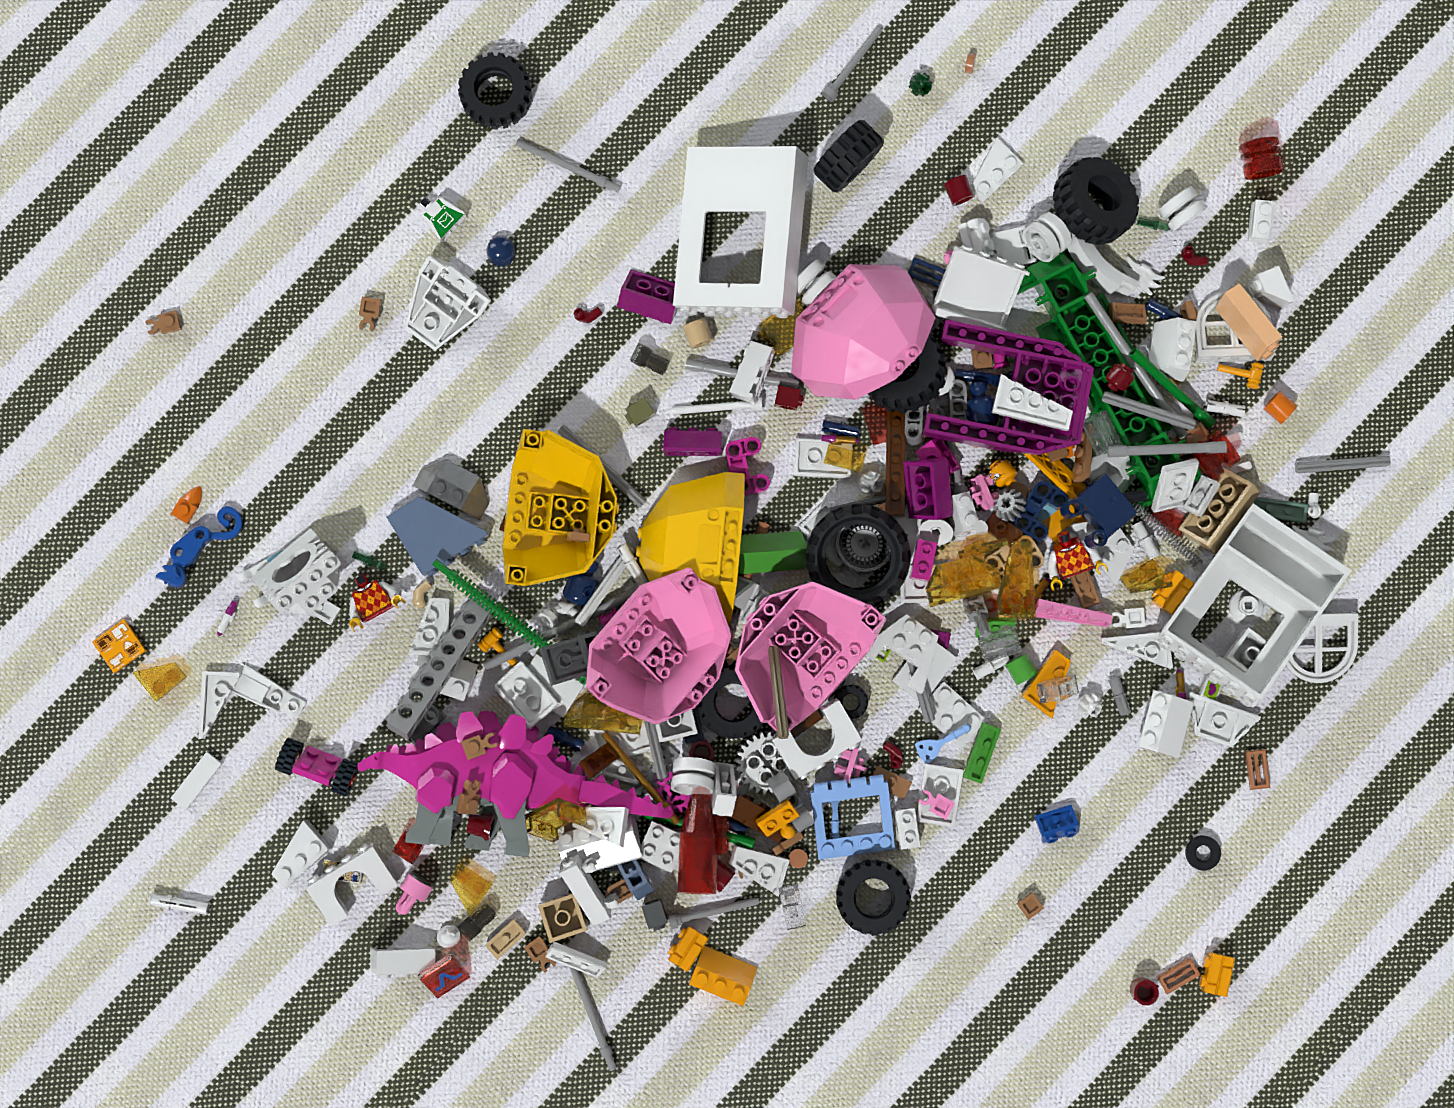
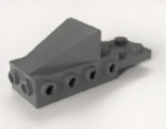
(568, 658)

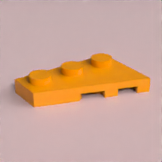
(1054, 667)

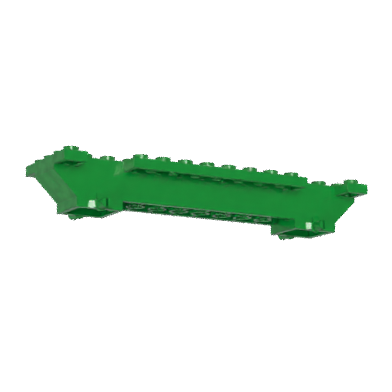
(1084, 335)

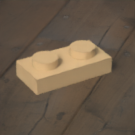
(505, 939)

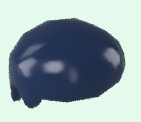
(500, 251)

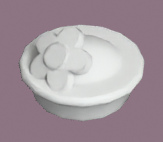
(448, 936)

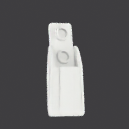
(266, 692)

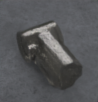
(645, 357)
(473, 925)

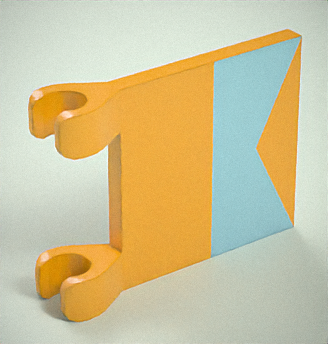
(1055, 521)

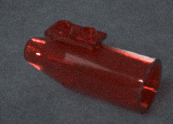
(700, 843)

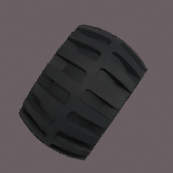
(864, 515)

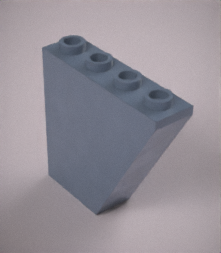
(434, 534)

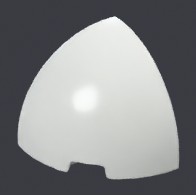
(1113, 467)

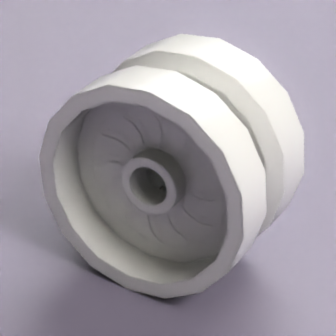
(1181, 207)
(1047, 237)
(810, 281)
(693, 776)

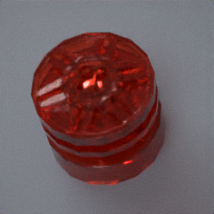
(1261, 158)
(1212, 461)

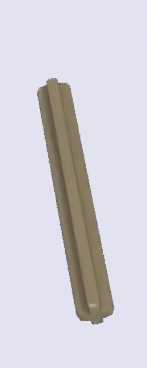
(778, 692)

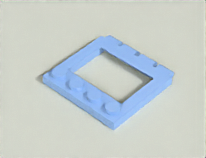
(855, 844)

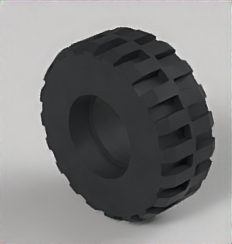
(1082, 214)
(918, 389)

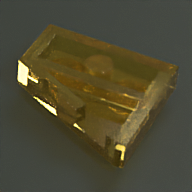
(980, 547)
(1146, 578)
(160, 679)
(469, 887)

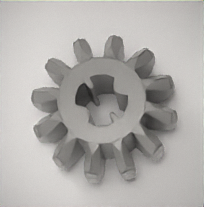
(1002, 505)

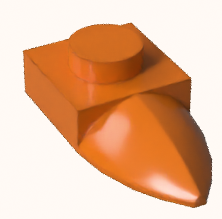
(188, 505)

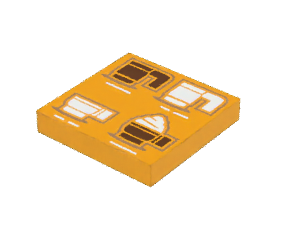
(119, 646)

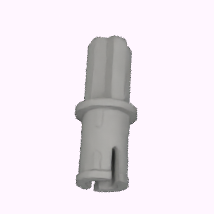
(1119, 696)

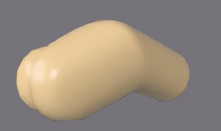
(418, 594)

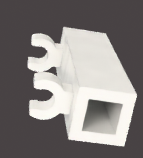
(585, 890)

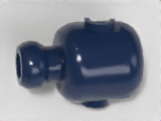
(980, 406)
(581, 586)

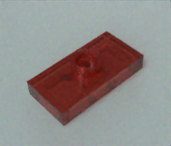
(1169, 519)

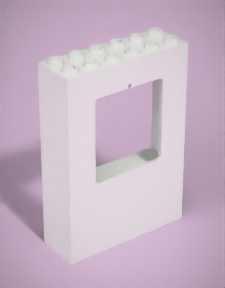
(743, 181)
(1280, 572)

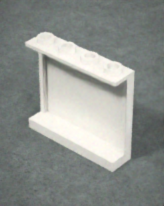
(978, 289)

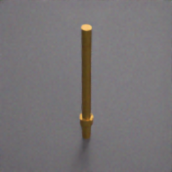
(638, 775)

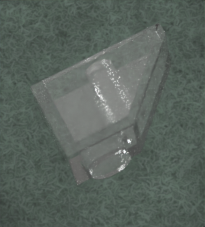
(1057, 689)
(792, 906)

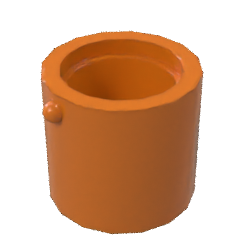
(1280, 407)

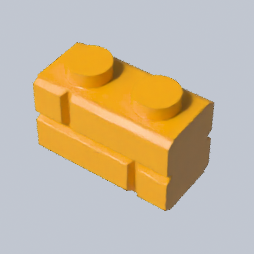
(1170, 598)
(687, 948)
(1217, 974)

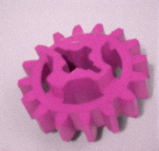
(664, 786)

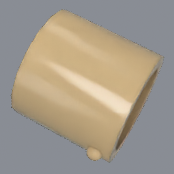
(698, 333)

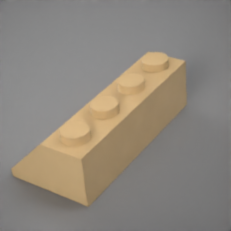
(1223, 512)

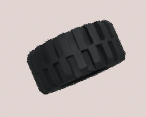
(489, 67)
(848, 156)
(718, 724)
(899, 903)

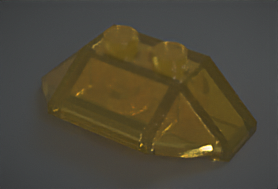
(961, 579)
(591, 713)

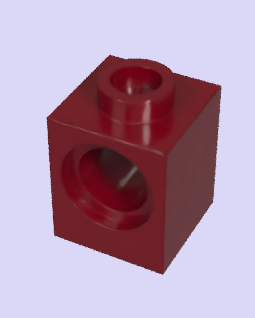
(788, 398)

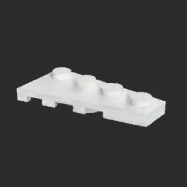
(1027, 405)

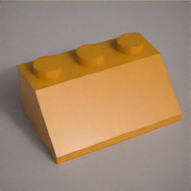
(723, 975)

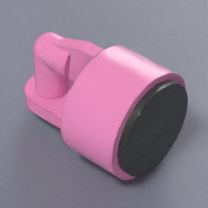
(414, 888)

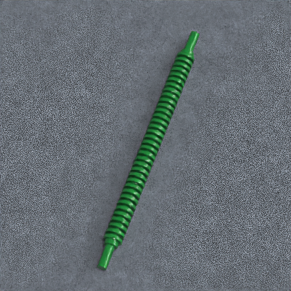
(452, 575)

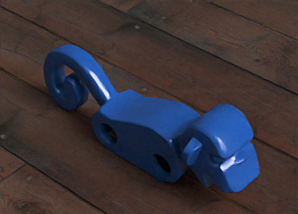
(193, 547)

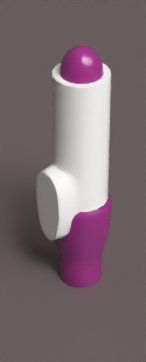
(228, 617)

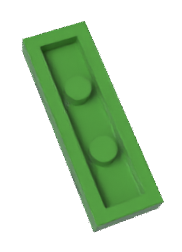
(981, 753)

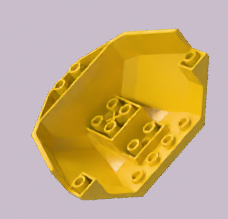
(549, 494)
(697, 529)

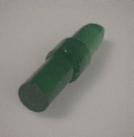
(1152, 224)
(368, 560)

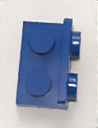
(1057, 824)

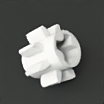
(871, 483)
(1089, 705)

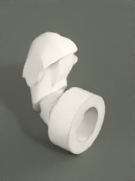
(549, 617)

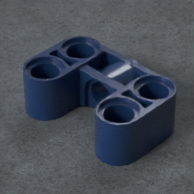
(1033, 507)

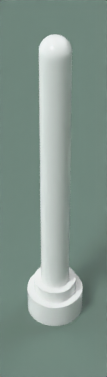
(717, 407)

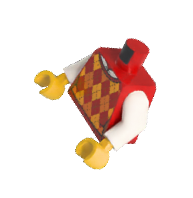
(1071, 558)
(371, 600)

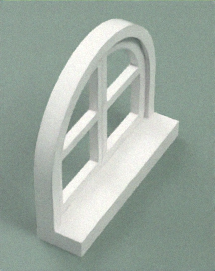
(1221, 353)
(1328, 618)

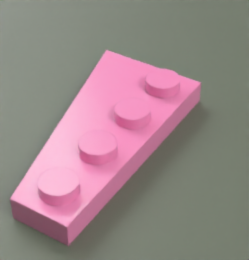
(1062, 612)

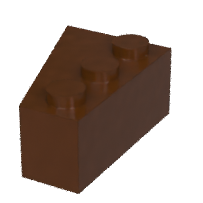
(748, 811)

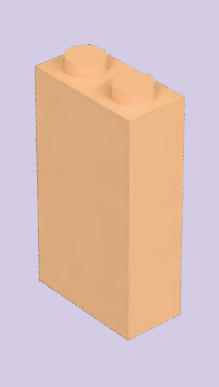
(1248, 322)

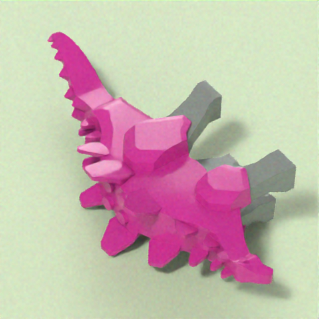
(512, 778)

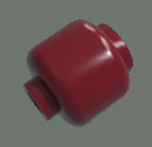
(1120, 377)

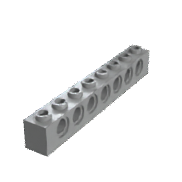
(406, 726)

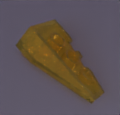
(1016, 589)

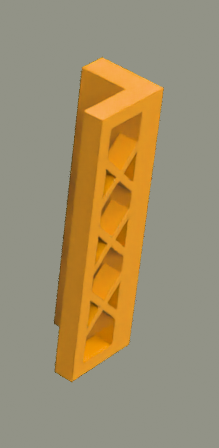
(1058, 473)

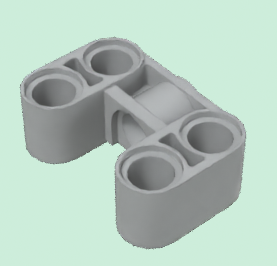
(783, 789)

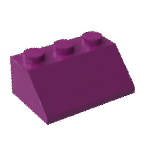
(648, 296)
(692, 442)
(928, 489)

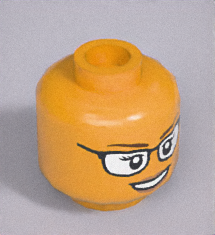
(1002, 473)

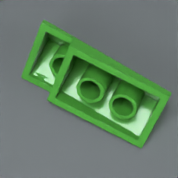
(772, 552)

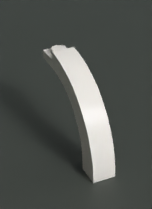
(1107, 277)

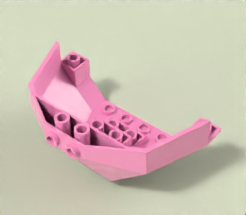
(860, 331)
(819, 645)
(660, 649)

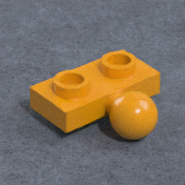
(779, 818)

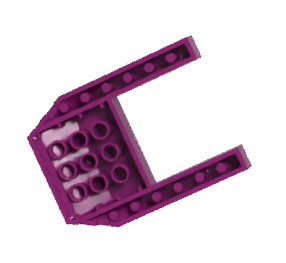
(1038, 366)

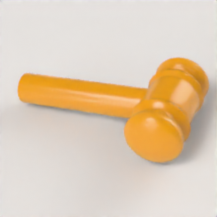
(1253, 375)
(491, 640)

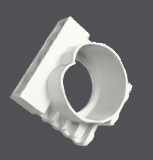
(300, 576)

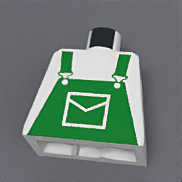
(442, 217)

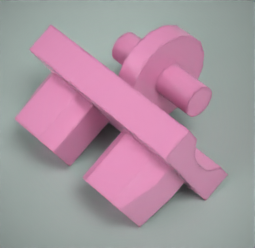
(981, 493)
(845, 772)

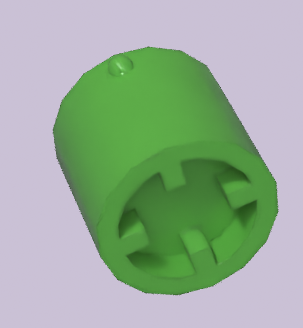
(1021, 669)

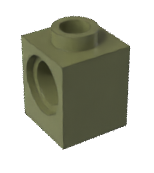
(639, 412)

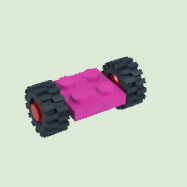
(317, 766)

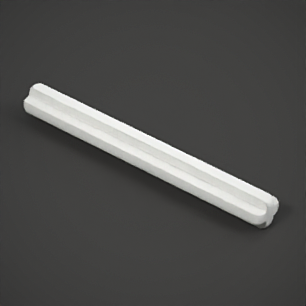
(601, 591)

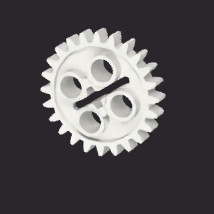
(753, 773)

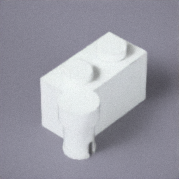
(965, 517)

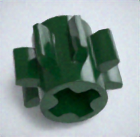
(920, 84)

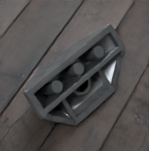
(454, 486)

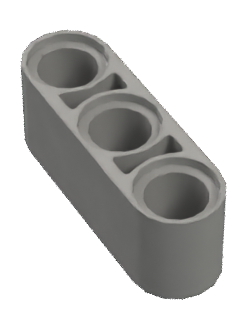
(960, 399)
(914, 425)

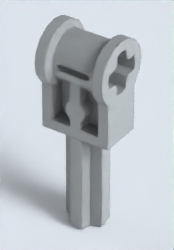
(978, 613)

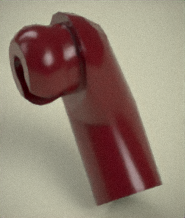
(1193, 260)
(585, 316)
(895, 755)

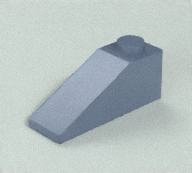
(636, 879)

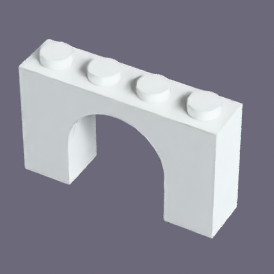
(843, 737)
(366, 861)

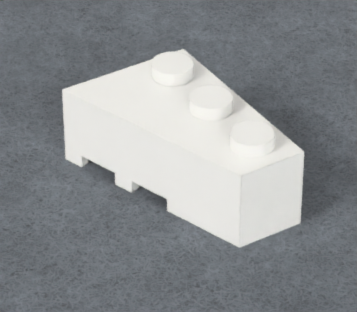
(752, 372)
(301, 854)
(401, 961)

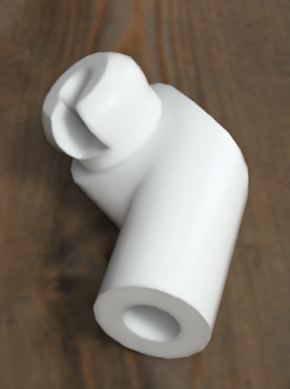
(1313, 508)

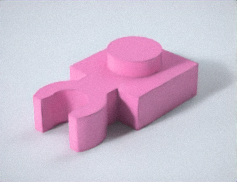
(939, 805)

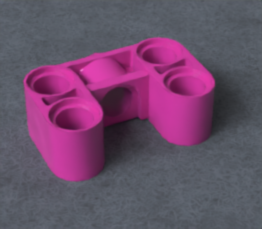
(738, 464)

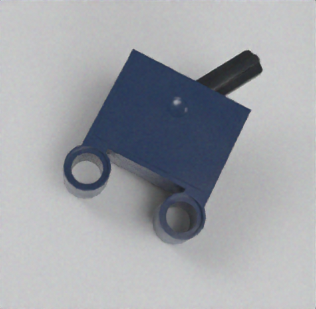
(1104, 508)

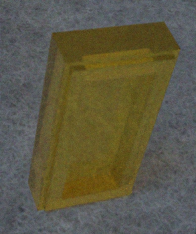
(844, 458)

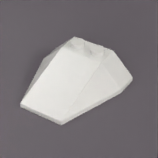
(443, 303)

